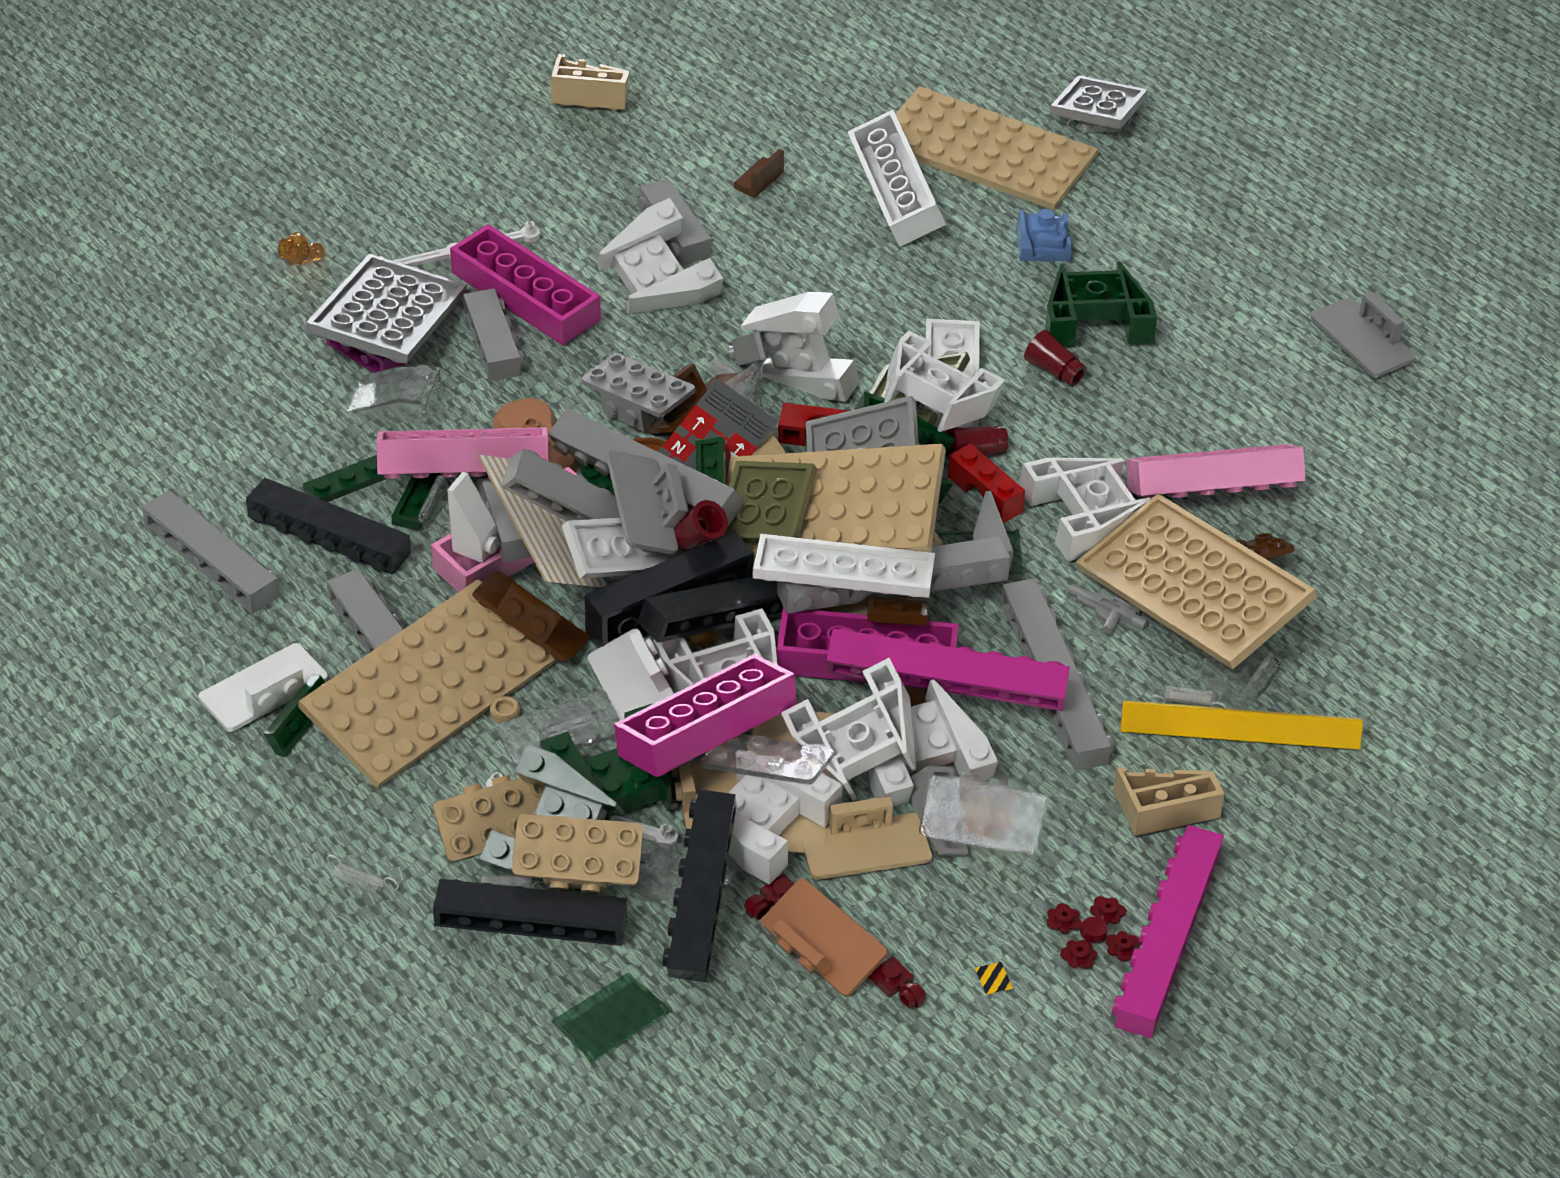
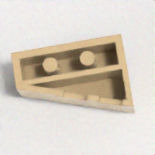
(588, 86)
(1167, 800)

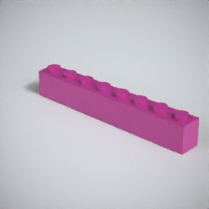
(954, 669)
(1168, 932)

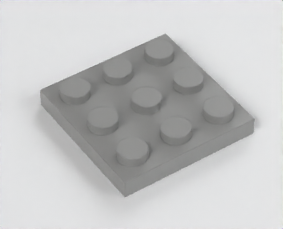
(1098, 102)

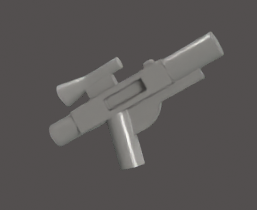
(1109, 610)

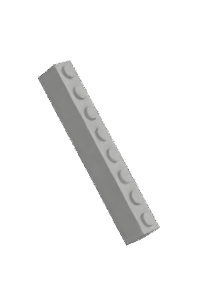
(591, 443)
(954, 567)
(1040, 639)

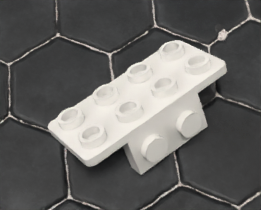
(630, 672)
(260, 687)

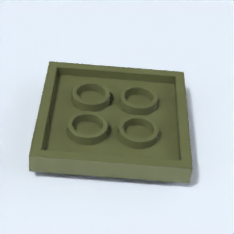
(773, 498)

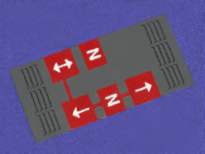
(717, 415)

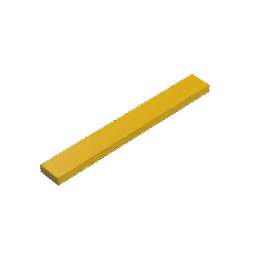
(1241, 725)

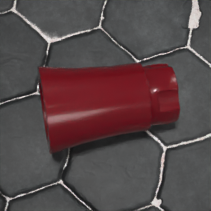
(1054, 358)
(986, 439)
(701, 525)

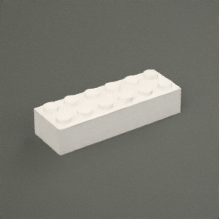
(896, 178)

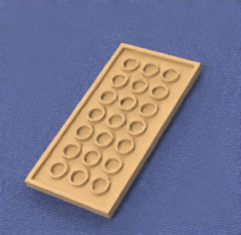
(993, 148)
(869, 495)
(1196, 580)
(423, 686)

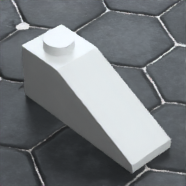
(470, 521)

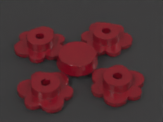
(1093, 930)

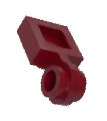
(758, 906)
(894, 978)

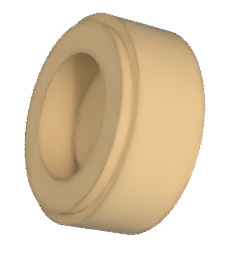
(504, 709)

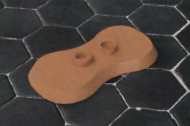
(533, 414)

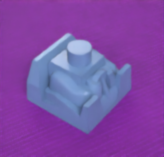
(1043, 236)

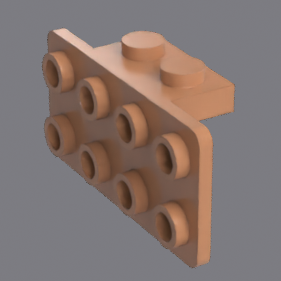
(823, 937)

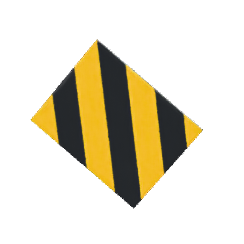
(993, 978)

